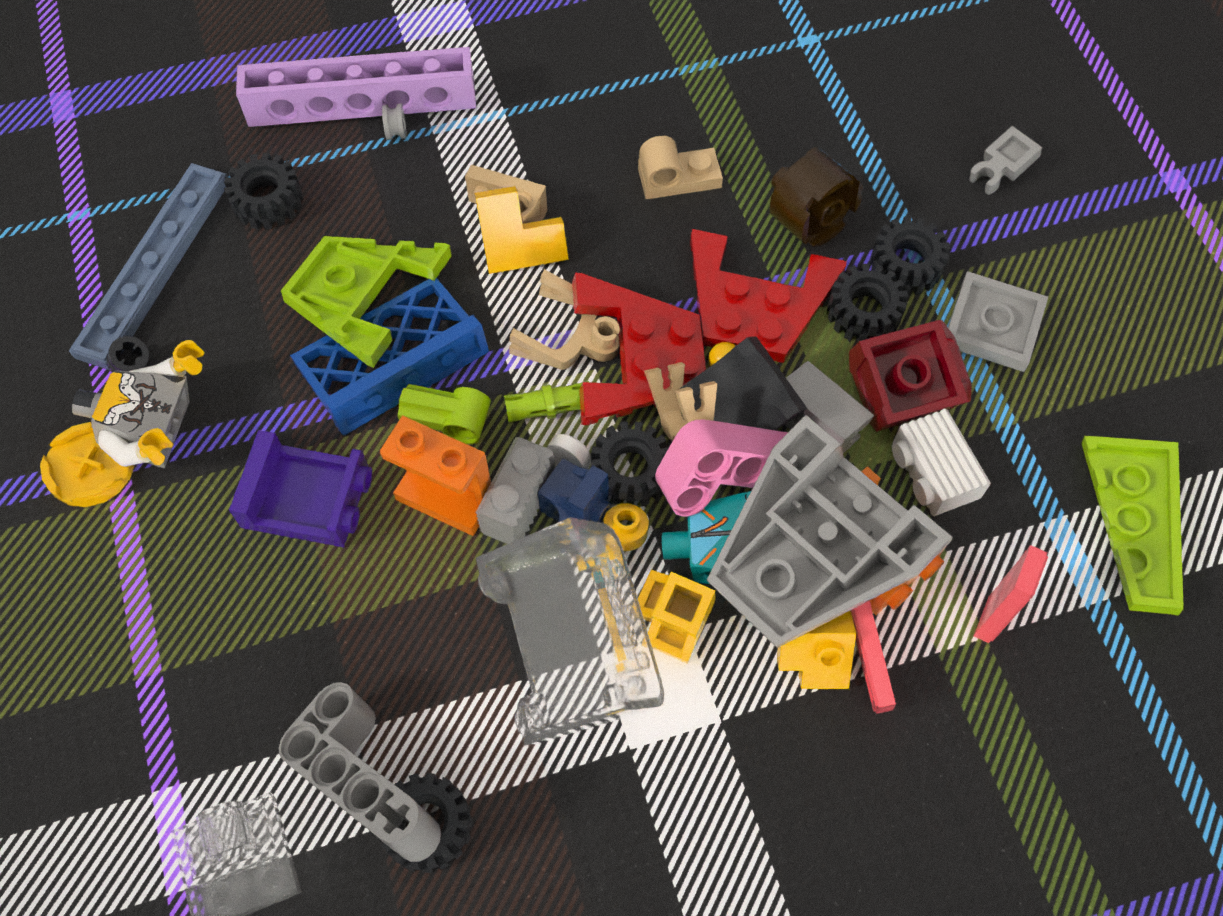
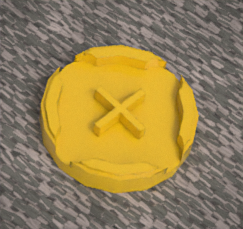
(80, 470)

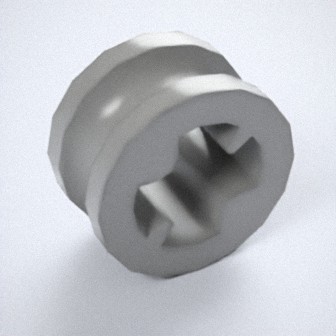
(394, 121)

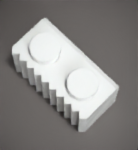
(939, 463)

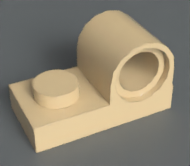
(674, 173)
(530, 194)

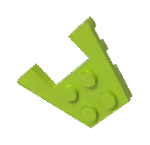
(345, 278)

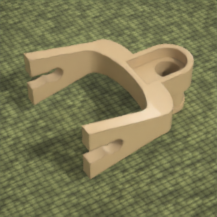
(592, 338)
(673, 400)

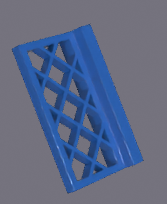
(422, 366)

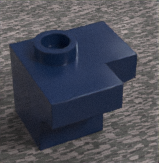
(575, 493)

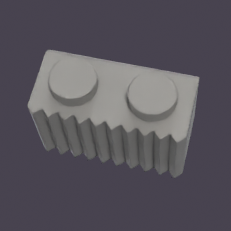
(513, 493)

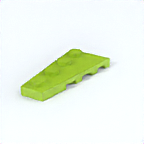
(1142, 516)

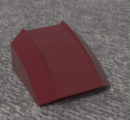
(909, 374)

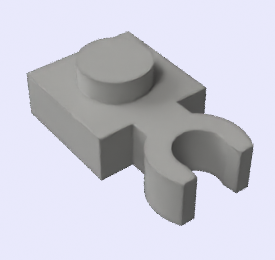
(1006, 156)

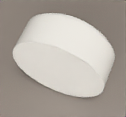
(570, 449)

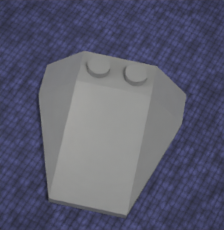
(818, 539)

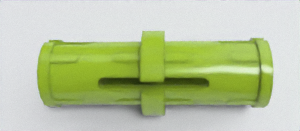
(543, 402)

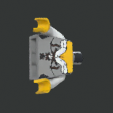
(141, 408)

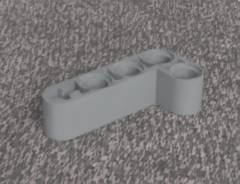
(322, 751)

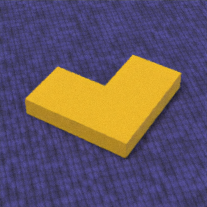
(514, 244)

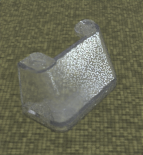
(574, 628)

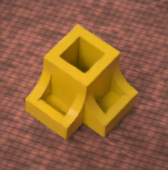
(676, 612)
(822, 655)

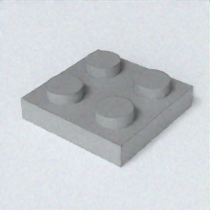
(997, 321)

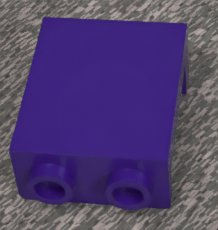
(300, 492)

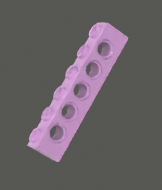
(355, 86)

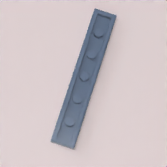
(150, 264)

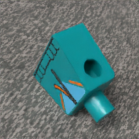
(705, 535)

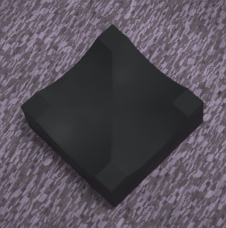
(749, 388)

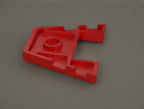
(746, 306)
(649, 338)

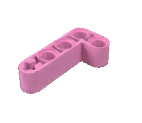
(712, 455)

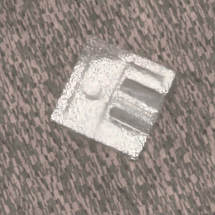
(235, 858)

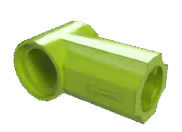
(455, 414)

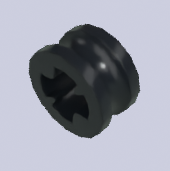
(129, 343)

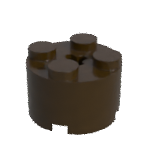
(814, 197)

